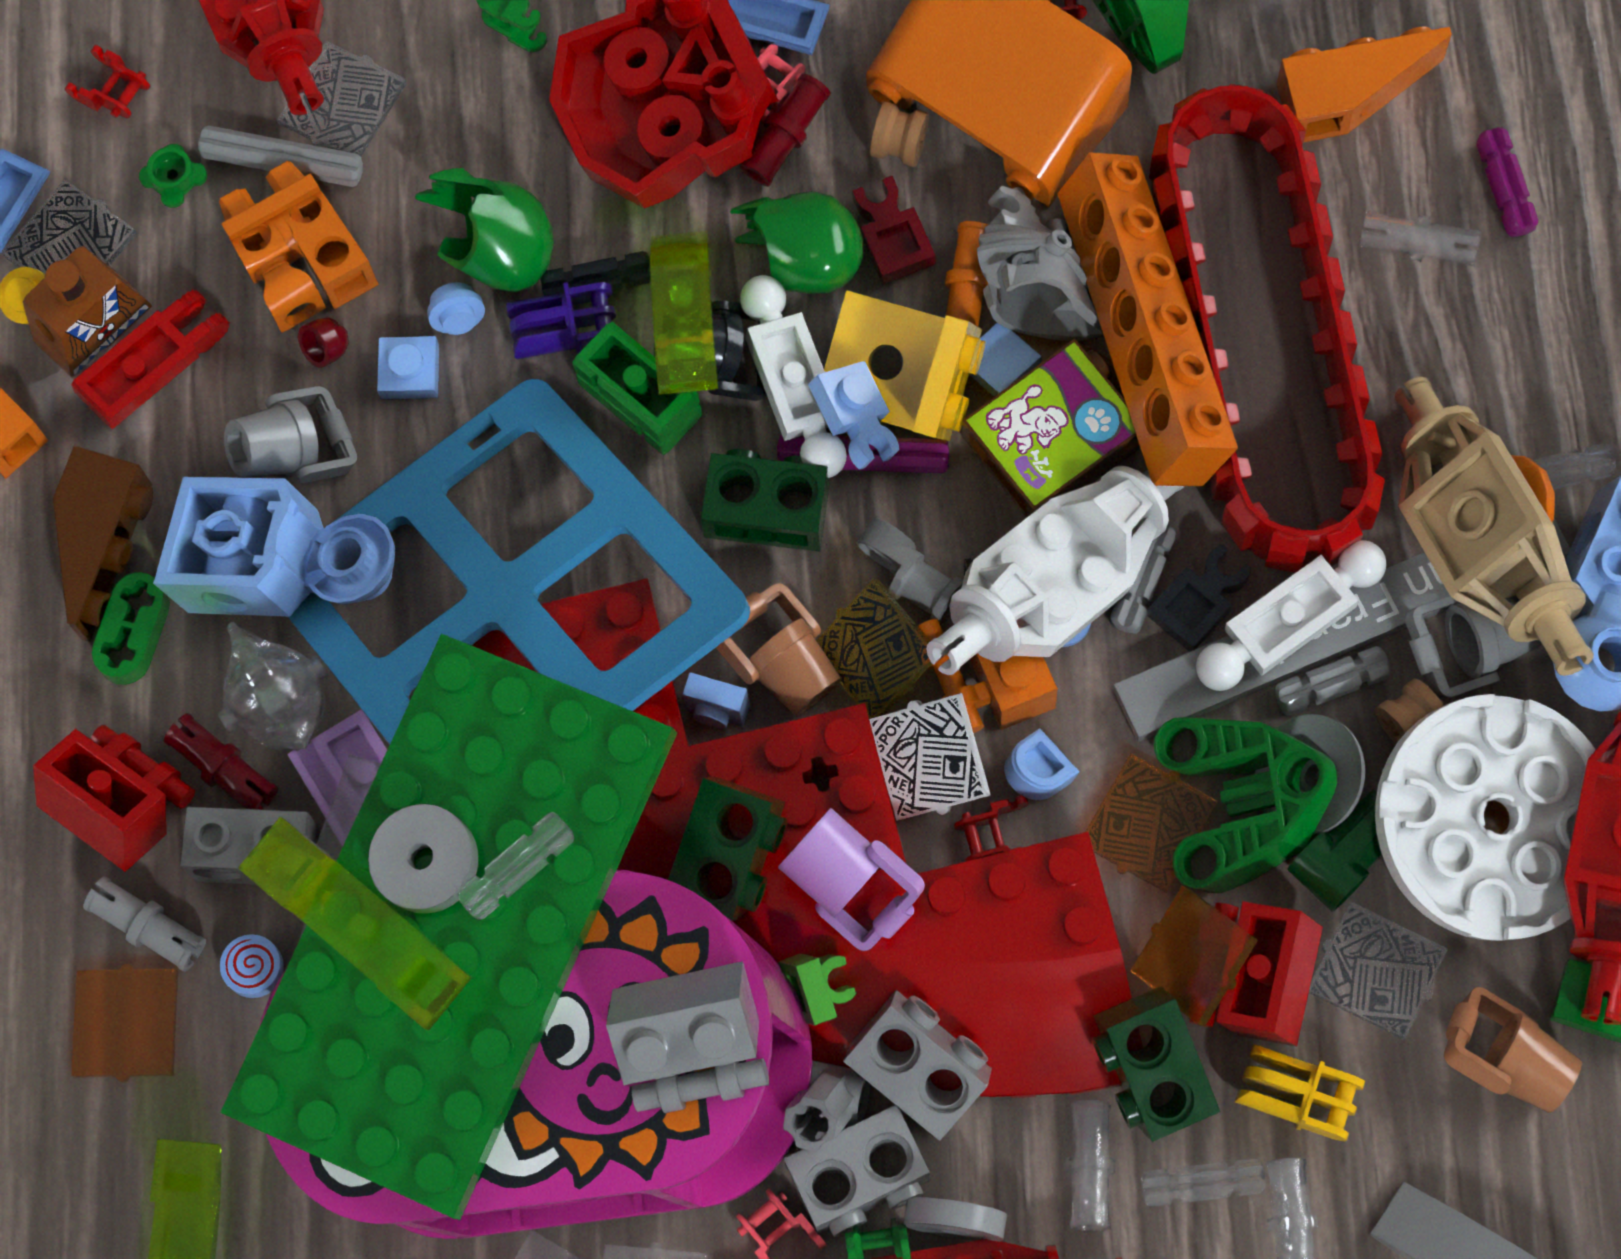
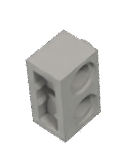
(223, 837)
(906, 1074)
(851, 1158)

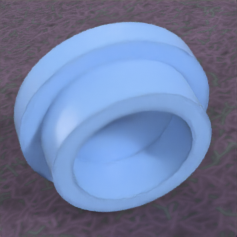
(455, 308)

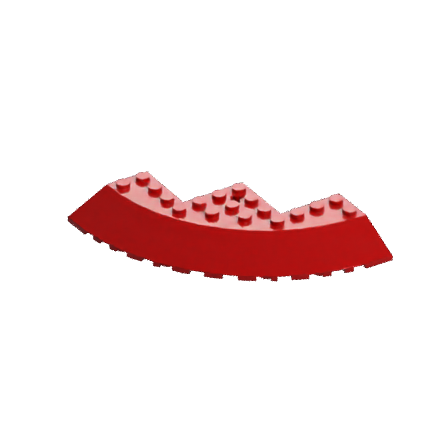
(997, 945)

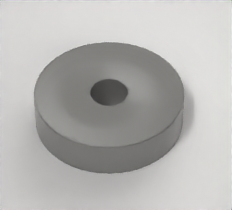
(400, 840)
(955, 1219)

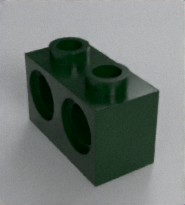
(761, 516)
(711, 841)
(1165, 1058)

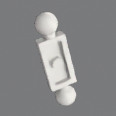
(786, 367)
(1291, 615)

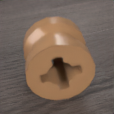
(899, 134)
(1406, 710)

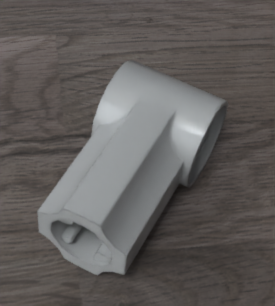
(831, 1102)

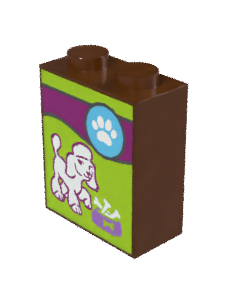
(1053, 428)

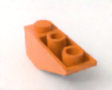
(1348, 84)

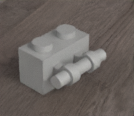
(686, 1027)

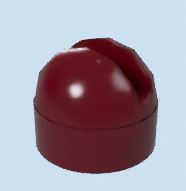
(323, 341)

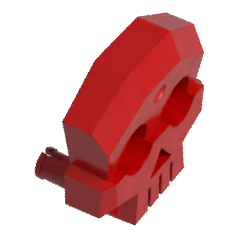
(694, 76)

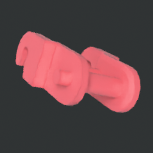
(769, 57)
(766, 1210)

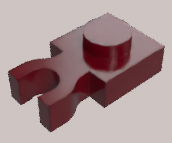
(893, 237)

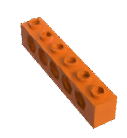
(1146, 321)

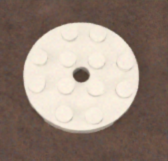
(1435, 806)

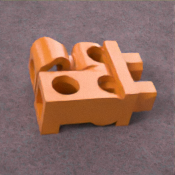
(291, 226)

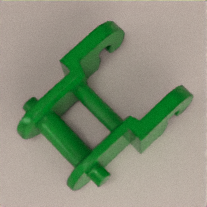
(510, 20)
(894, 1236)

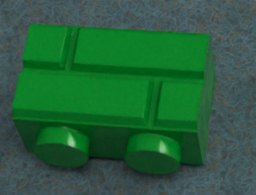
(625, 382)

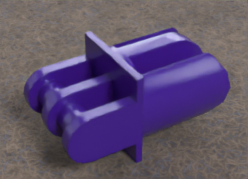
(552, 324)

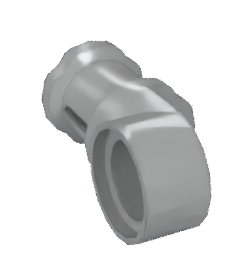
(912, 577)

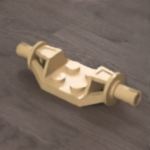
(1486, 527)

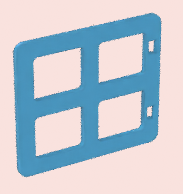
(507, 593)

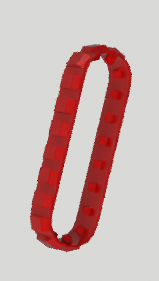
(1274, 125)

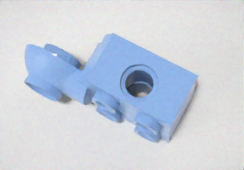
(264, 550)
(1596, 568)

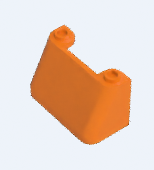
(1011, 78)

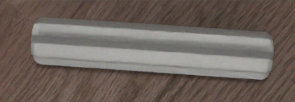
(269, 152)

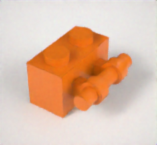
(1012, 688)

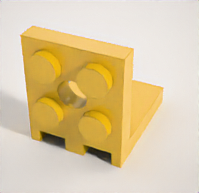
(934, 355)

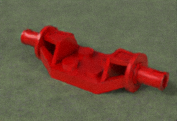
(282, 51)
(1594, 878)

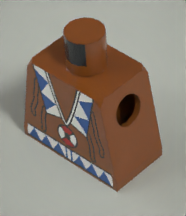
(81, 309)

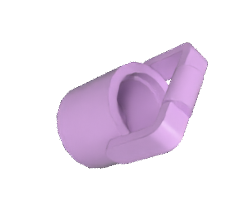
(835, 865)

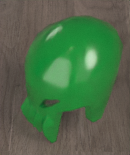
(505, 228)
(808, 240)

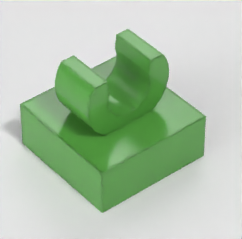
(810, 981)

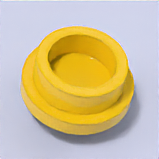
(15, 288)

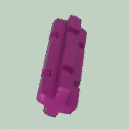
(1507, 182)

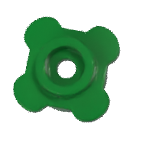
(168, 160)

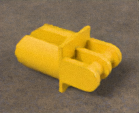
(1299, 1092)

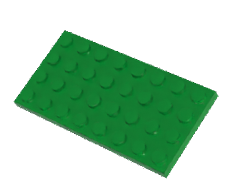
(345, 1064)

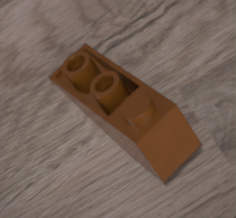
(94, 520)

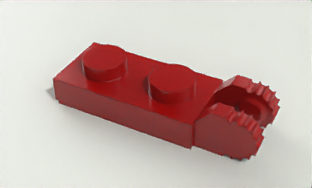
(148, 359)

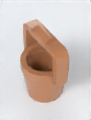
(792, 660)
(1521, 1058)

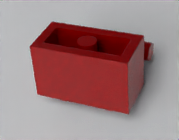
(109, 793)
(1275, 976)

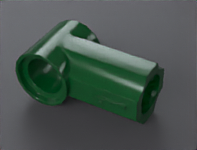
(1340, 860)

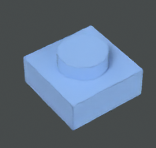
(408, 367)
(715, 701)

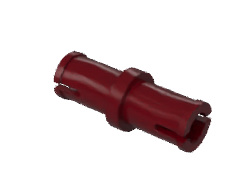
(785, 129)
(220, 763)

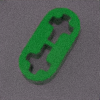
(118, 624)

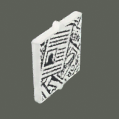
(929, 757)

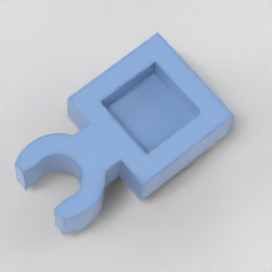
(855, 406)

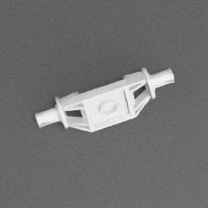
(1055, 571)

